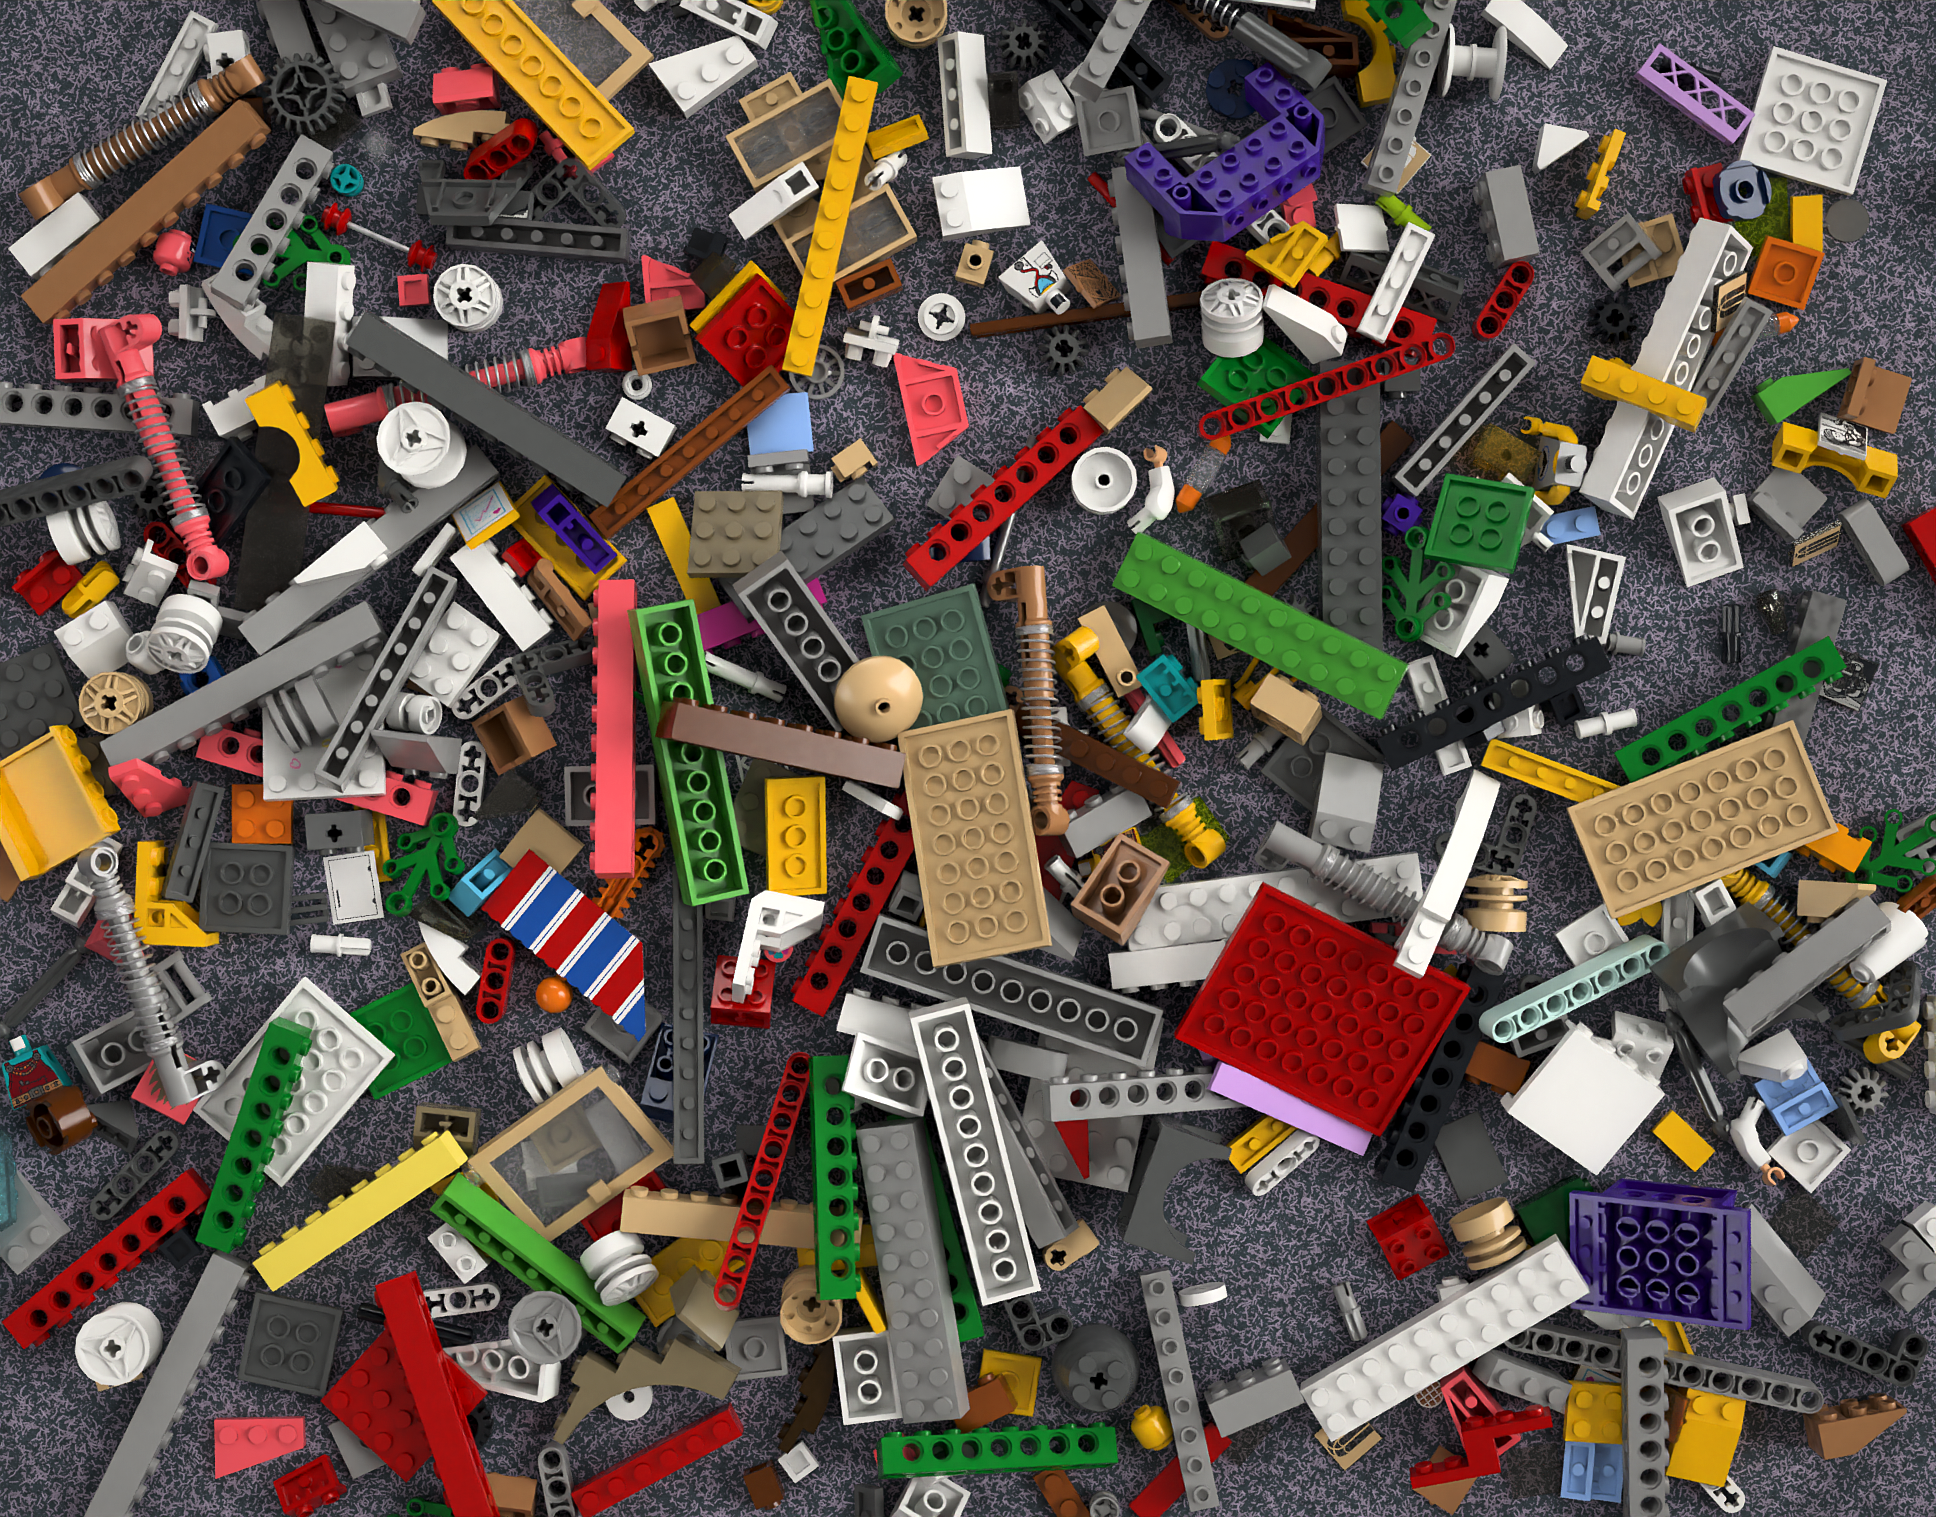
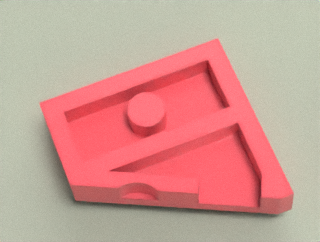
(667, 281)

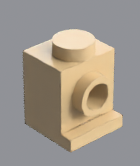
(974, 274)
(853, 461)

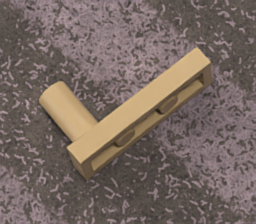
(1112, 652)

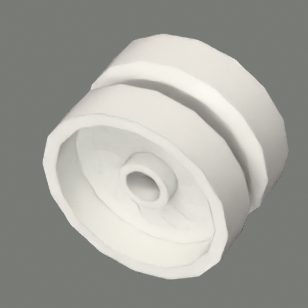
(1099, 498)

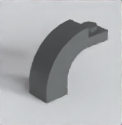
(733, 1172)

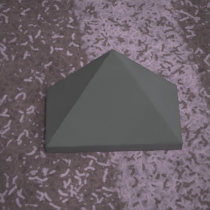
(116, 1124)

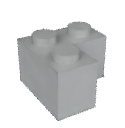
(1916, 1269)

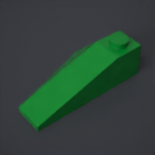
(852, 46)

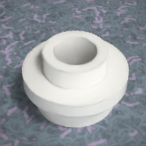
(636, 394)

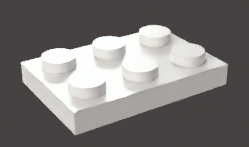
(454, 654)

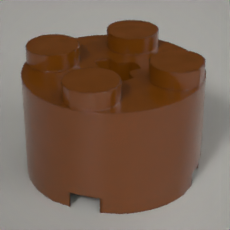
(60, 1119)

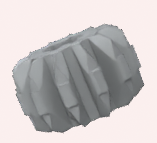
(1871, 1095)

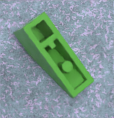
(1789, 393)

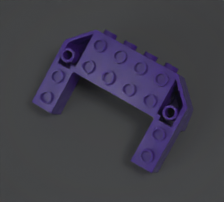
(1244, 179)

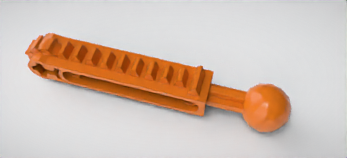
(554, 992)

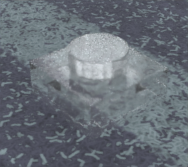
(377, 146)

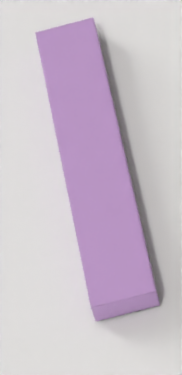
(1287, 1108)

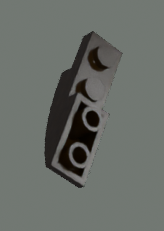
(817, 1386)

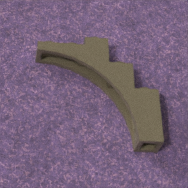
(684, 1365)

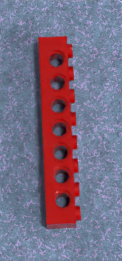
(1333, 294)
(1084, 433)
(819, 999)
(24, 1322)

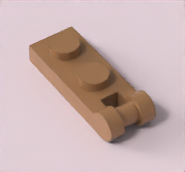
(558, 599)

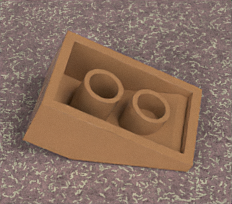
(1120, 889)

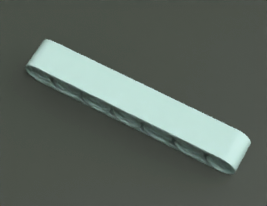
(1561, 988)

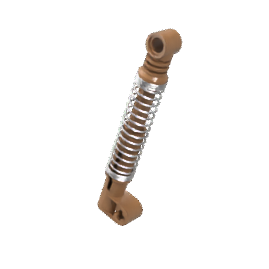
(90, 168)
(1035, 632)

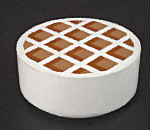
(1430, 1396)

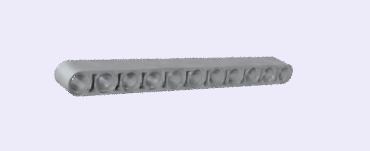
(1677, 1362)

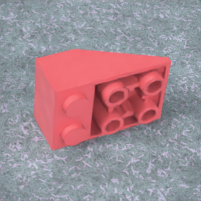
(81, 353)

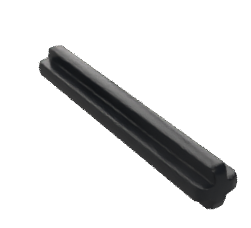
(444, 1330)

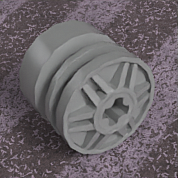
(302, 714)

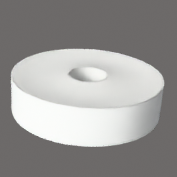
(1202, 1294)
(631, 1409)

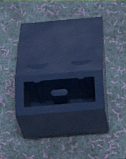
(658, 1090)

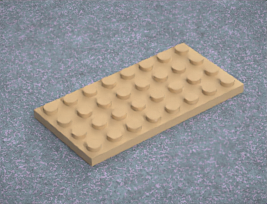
(1702, 819)
(974, 839)

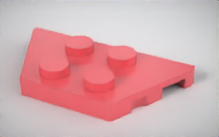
(931, 404)

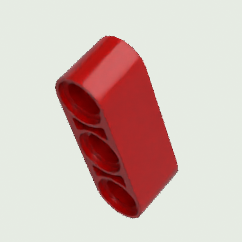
(505, 141)
(1513, 291)
(168, 549)
(487, 992)

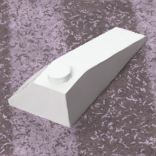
(505, 1371)

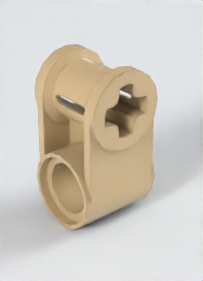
(1074, 1246)

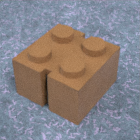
(661, 335)
(513, 735)

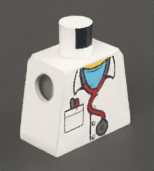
(1037, 281)

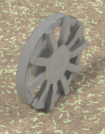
(821, 374)

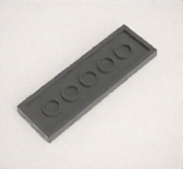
(827, 534)

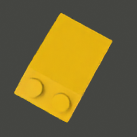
(1707, 1438)

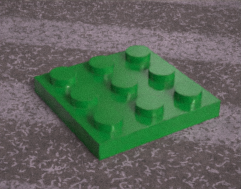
(1252, 375)
(1479, 523)
(409, 1032)

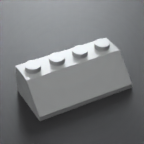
(1779, 1280)

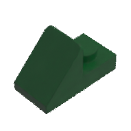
(1146, 617)

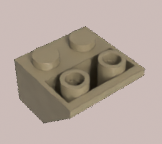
(459, 1120)

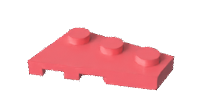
(148, 788)
(253, 1440)

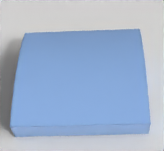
(782, 426)
(1796, 1101)
(1592, 1471)

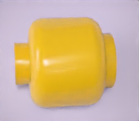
(1152, 1427)

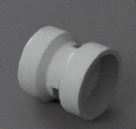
(1104, 1509)

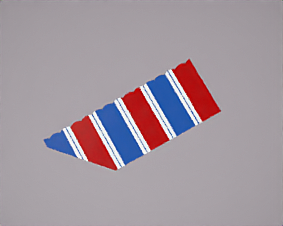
(573, 939)

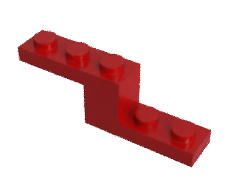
(1480, 1446)

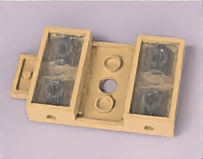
(799, 128)

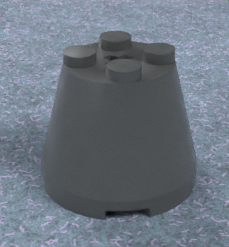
(1094, 1350)

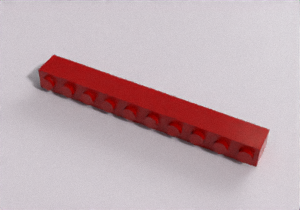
(435, 1397)

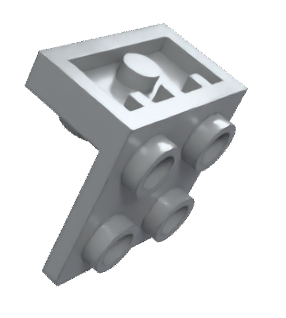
(785, 464)
(1786, 502)

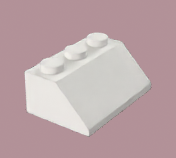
(878, 1018)

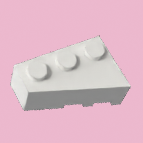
(704, 72)
(233, 415)
(1593, 589)

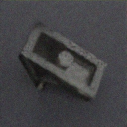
(1003, 100)

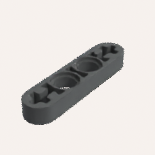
(134, 1173)

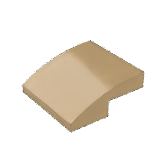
(1666, 237)
(546, 840)

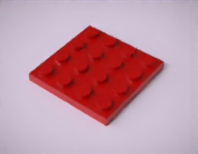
(381, 1411)

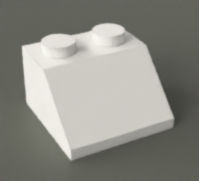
(97, 639)
(937, 1500)

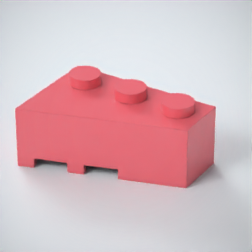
(1468, 1398)

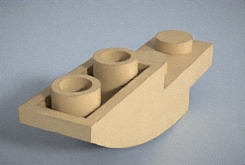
(462, 129)
(442, 1002)

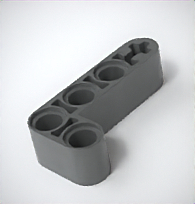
(1042, 1323)
(1860, 1350)

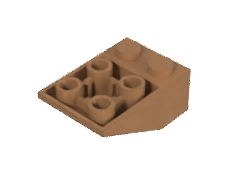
(1851, 1425)

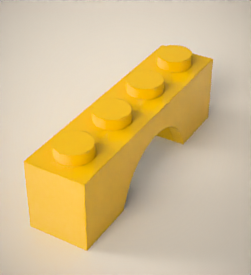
(1377, 80)
(1628, 386)
(274, 408)
(1798, 449)

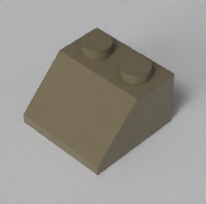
(696, 1307)

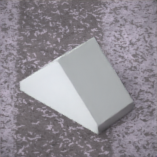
(1554, 143)

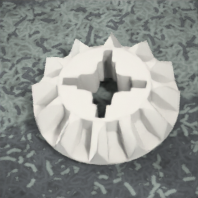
(935, 304)

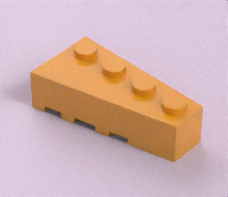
(1837, 850)

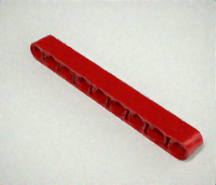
(1339, 381)
(757, 1193)

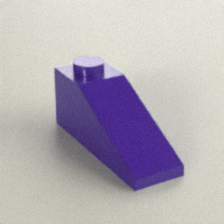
(573, 528)

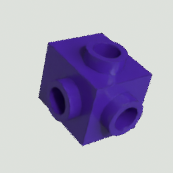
(1389, 518)

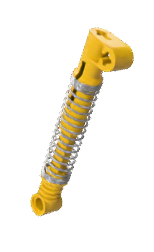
(1093, 697)
(1857, 993)

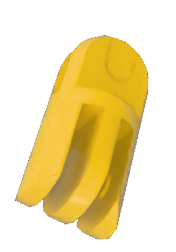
(90, 590)

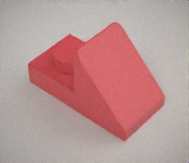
(1300, 207)

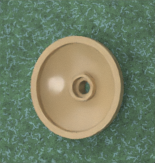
(870, 684)

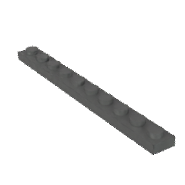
(687, 1029)

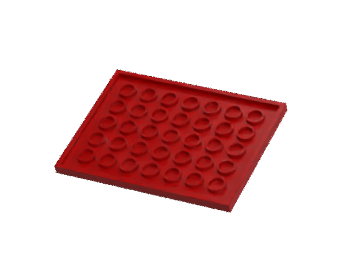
(1320, 1010)

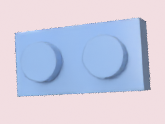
(1571, 525)

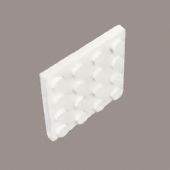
(1812, 121)

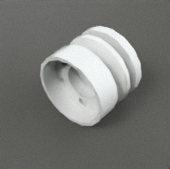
(473, 315)
(1232, 317)
(84, 528)
(184, 633)
(543, 1069)
(618, 1267)

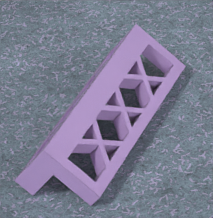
(1688, 105)

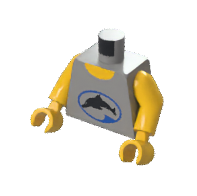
(1560, 463)

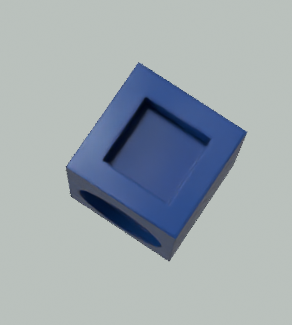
(213, 669)

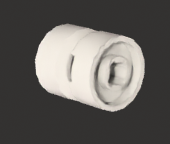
(415, 713)

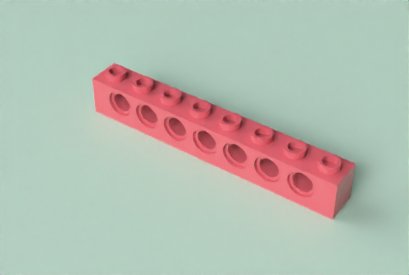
(417, 810)

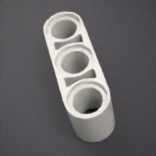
(1147, 726)

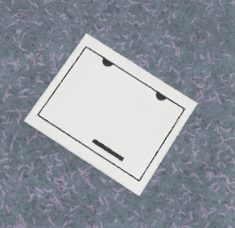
(353, 887)

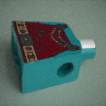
(32, 1072)

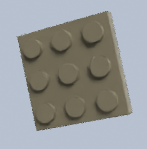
(733, 532)

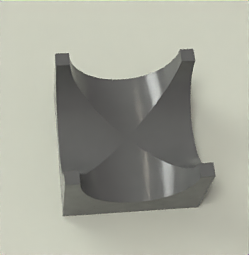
(1713, 965)
(1166, 1150)

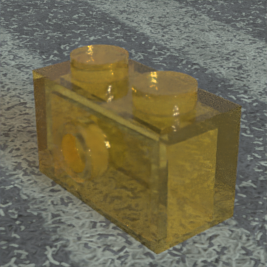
(1503, 454)

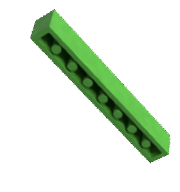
(534, 1259)

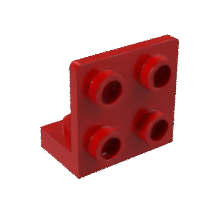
(756, 1007)
(1408, 1236)

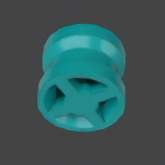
(341, 177)

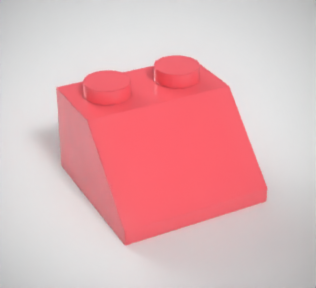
(466, 89)

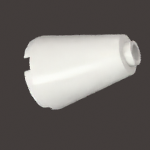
(1901, 942)

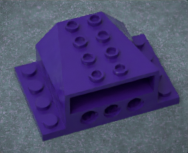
(1663, 1252)

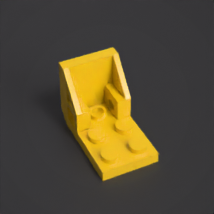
(180, 919)

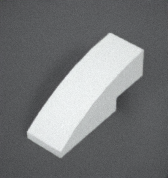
(1526, 30)
(77, 897)
(449, 958)

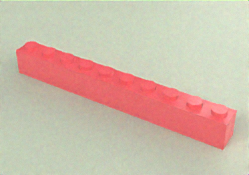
(615, 732)

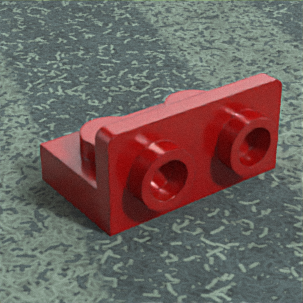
(1699, 185)
(47, 582)
(309, 1487)

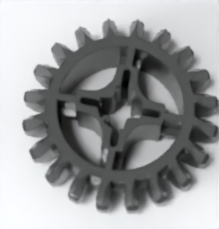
(291, 95)

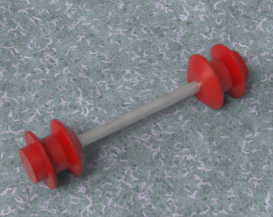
(342, 221)

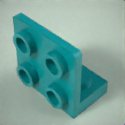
(1169, 687)

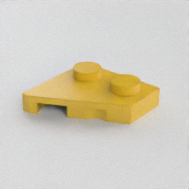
(1289, 253)

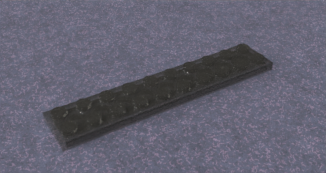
(278, 520)

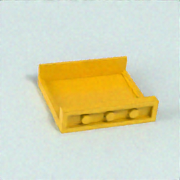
(51, 804)

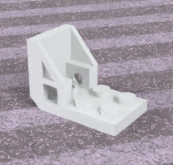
(786, 921)

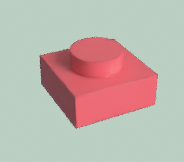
(414, 290)

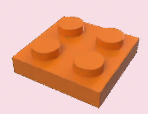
(1785, 272)
(257, 820)

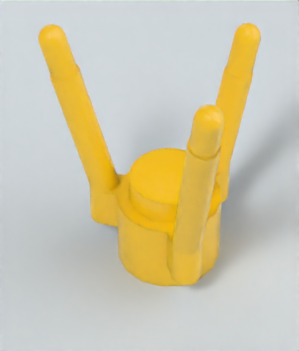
(1246, 692)

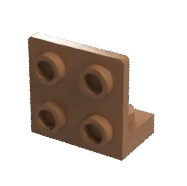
(1874, 396)

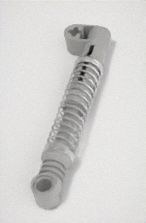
(1325, 863)
(162, 1037)

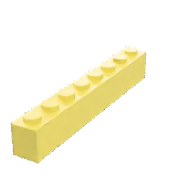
(360, 1210)

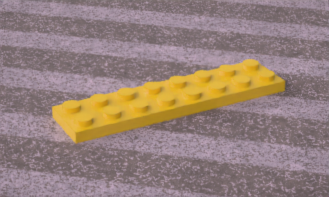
(540, 76)

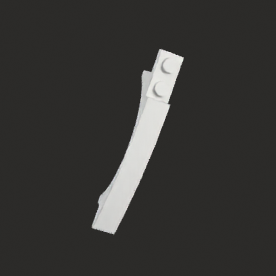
(1440, 899)

